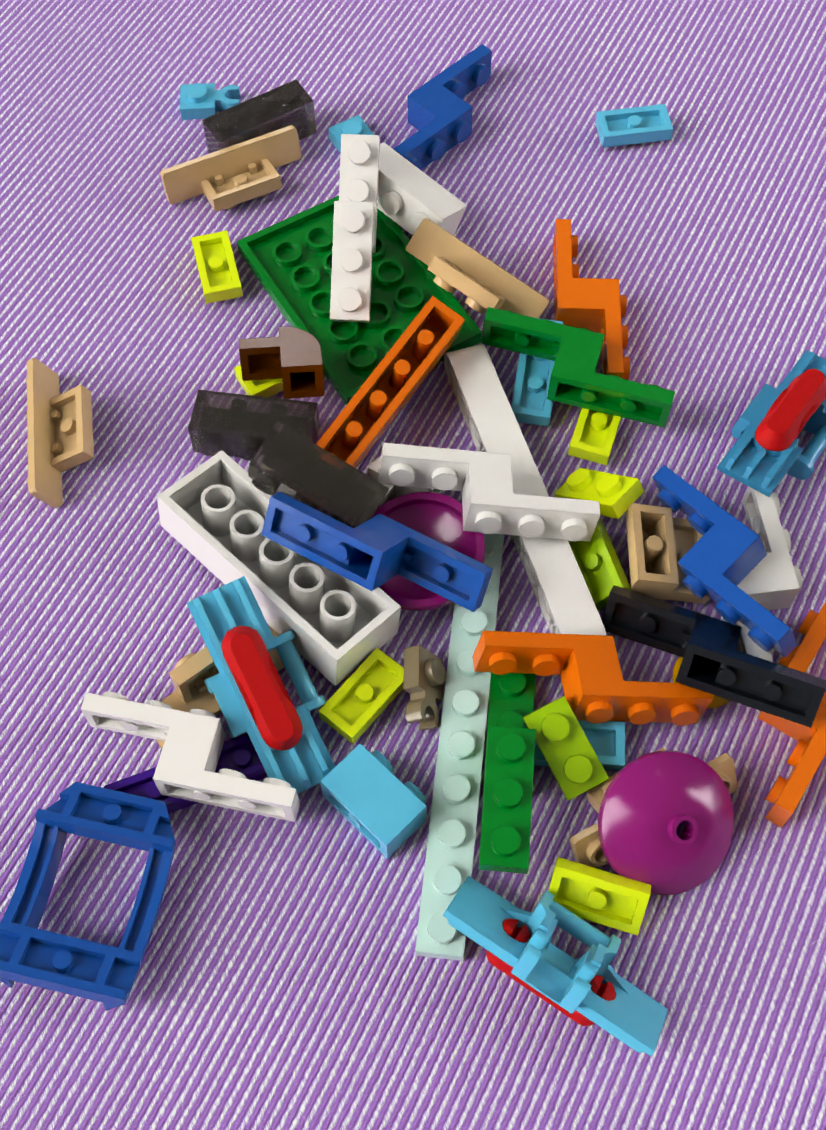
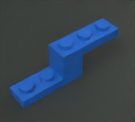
(439, 109)
(376, 551)
(722, 561)

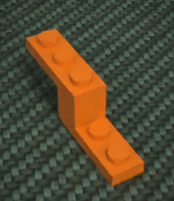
(589, 302)
(589, 677)
(811, 741)

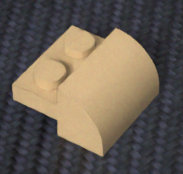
(654, 548)

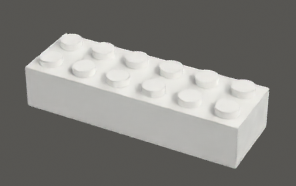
(221, 524)

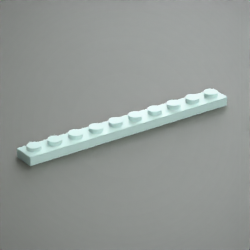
(458, 771)

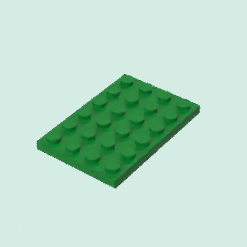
(296, 270)

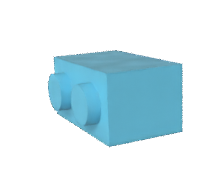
(375, 799)

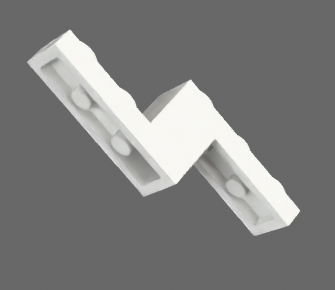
(355, 228)
(488, 492)
(774, 579)
(191, 755)

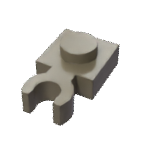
(424, 681)

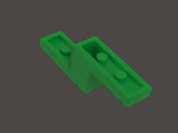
(575, 367)
(508, 775)

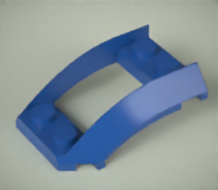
(69, 962)

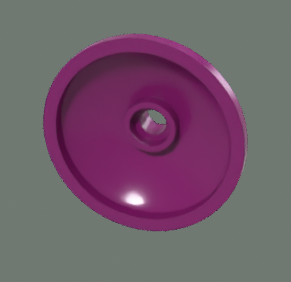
(436, 518)
(642, 818)

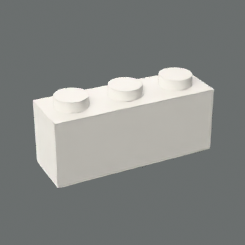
(411, 195)

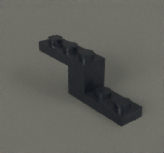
(712, 658)

